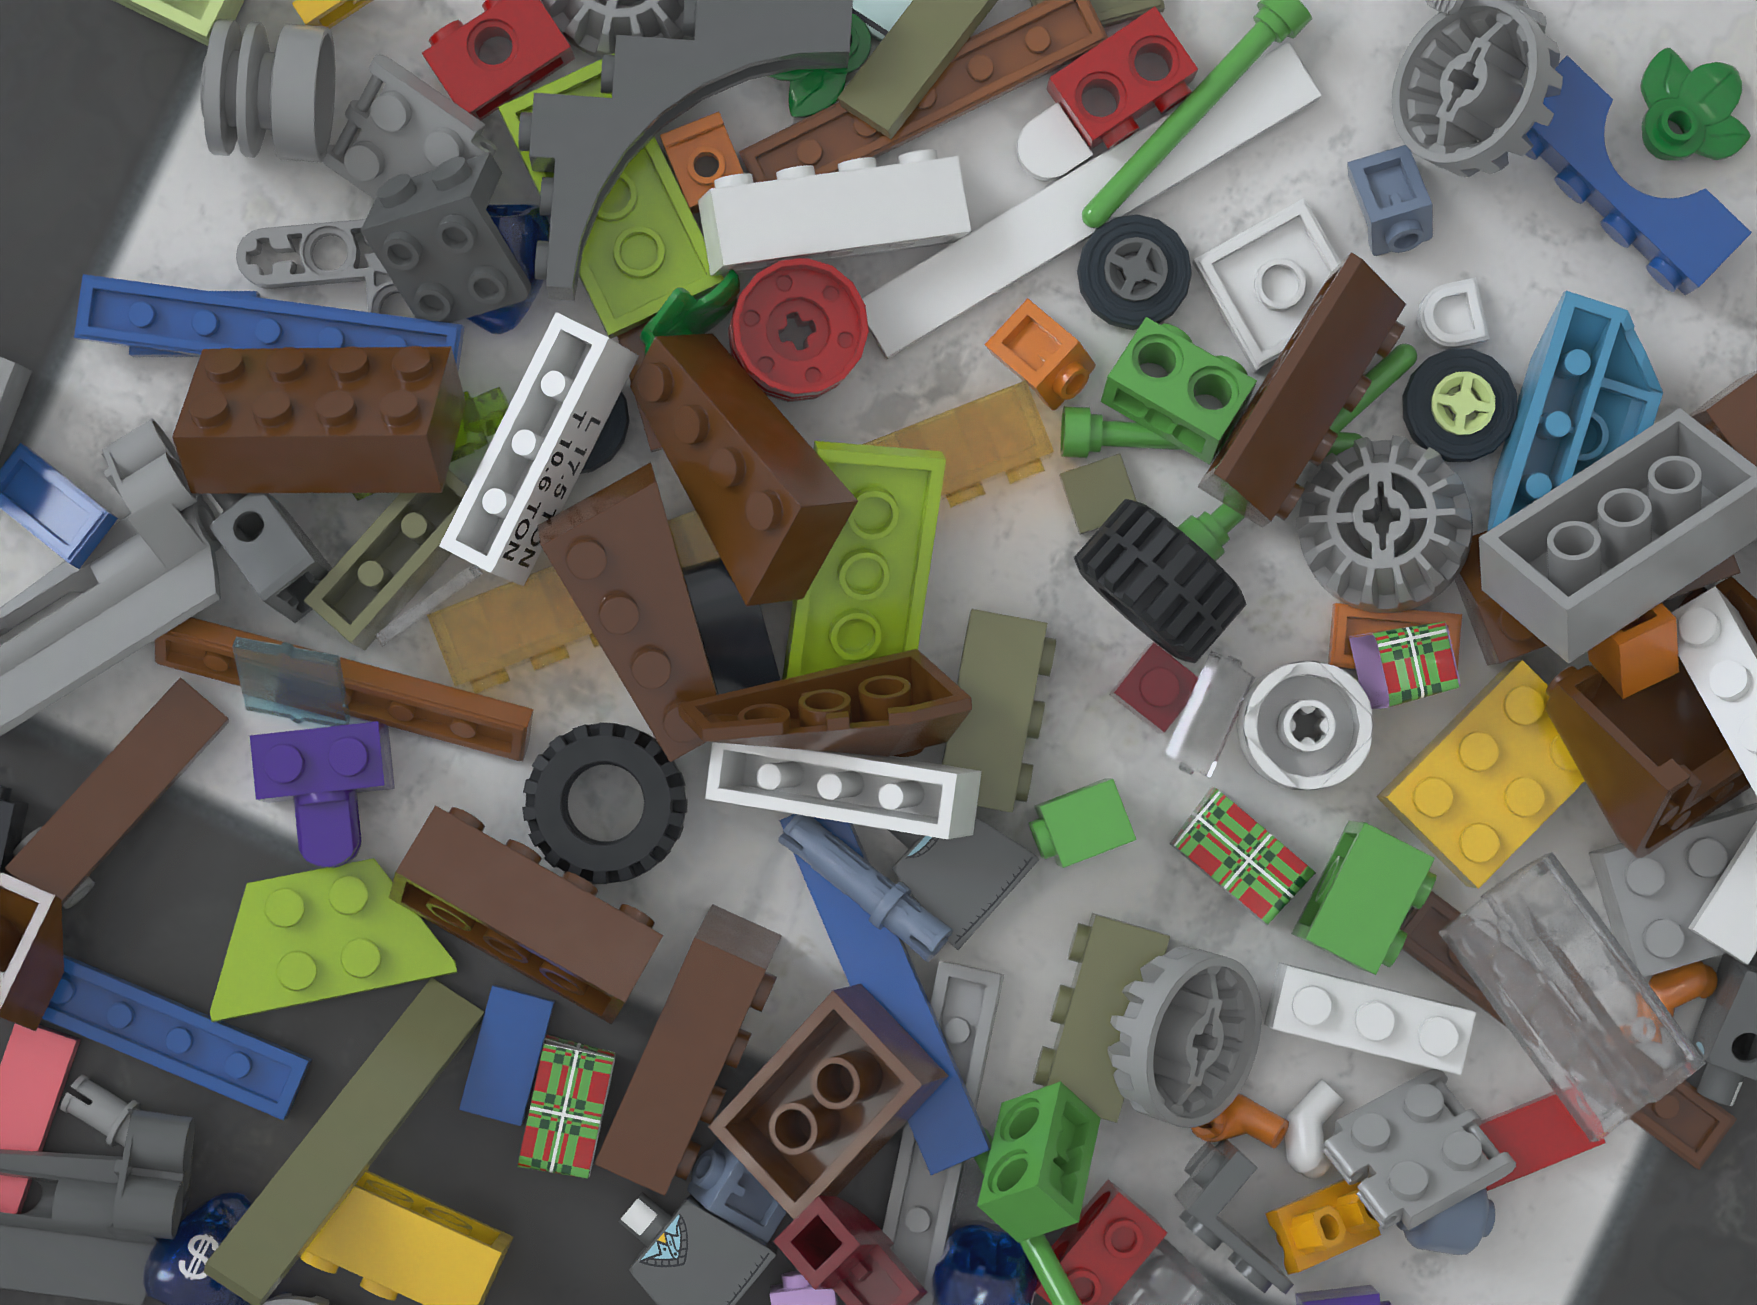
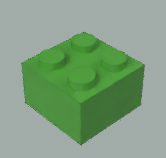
(1366, 897)

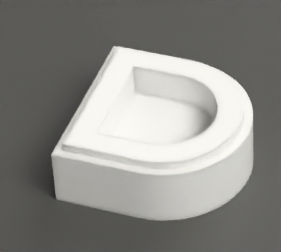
(1051, 146)
(1453, 315)

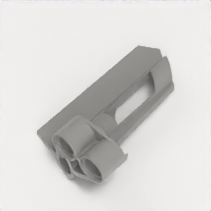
(135, 584)

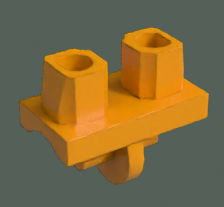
(1322, 1225)

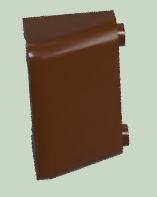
(1653, 755)

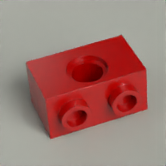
(482, 87)

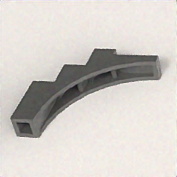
(651, 85)

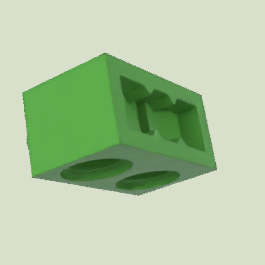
(1169, 402)
(1081, 824)
(1039, 1162)

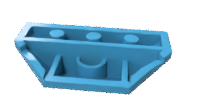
(1578, 402)

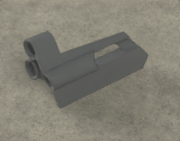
(98, 1213)

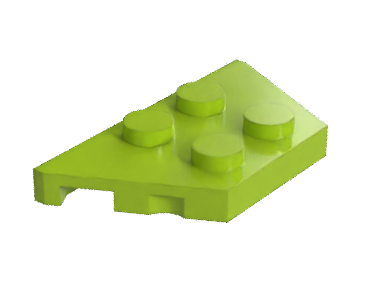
(322, 940)

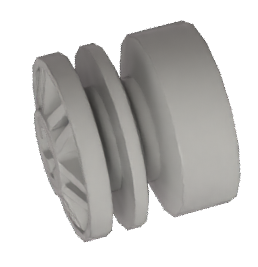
(278, 91)

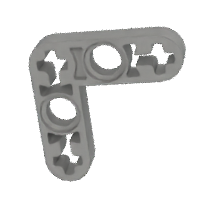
(378, 283)

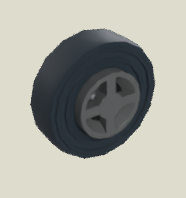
(1144, 251)

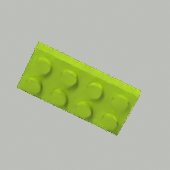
(644, 229)
(877, 573)

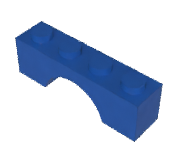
(1679, 236)

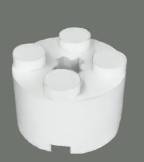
(1342, 725)

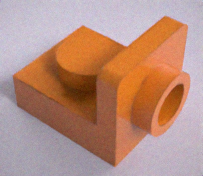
(1042, 354)

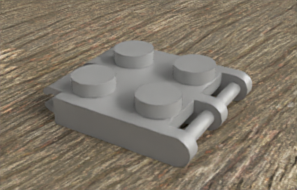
(403, 131)
(1415, 1152)

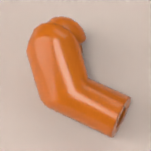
(1684, 984)
(1242, 1118)

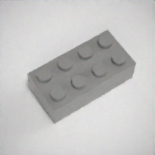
(1621, 535)
(1659, 895)

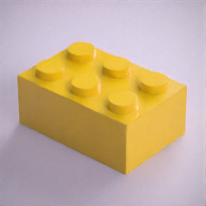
(1486, 778)
(409, 1246)

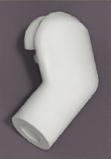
(1305, 1134)

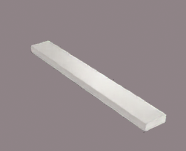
(1052, 218)

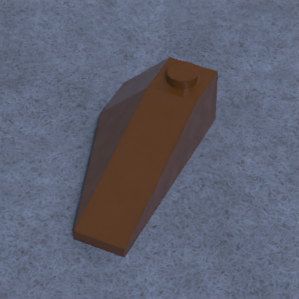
(861, 708)

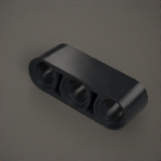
(730, 630)

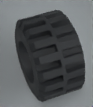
(1160, 580)
(548, 803)

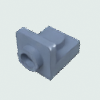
(1392, 200)
(734, 1193)

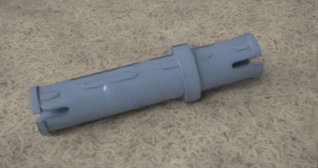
(876, 894)

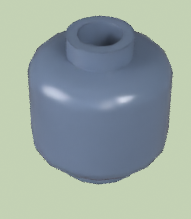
(1455, 1229)

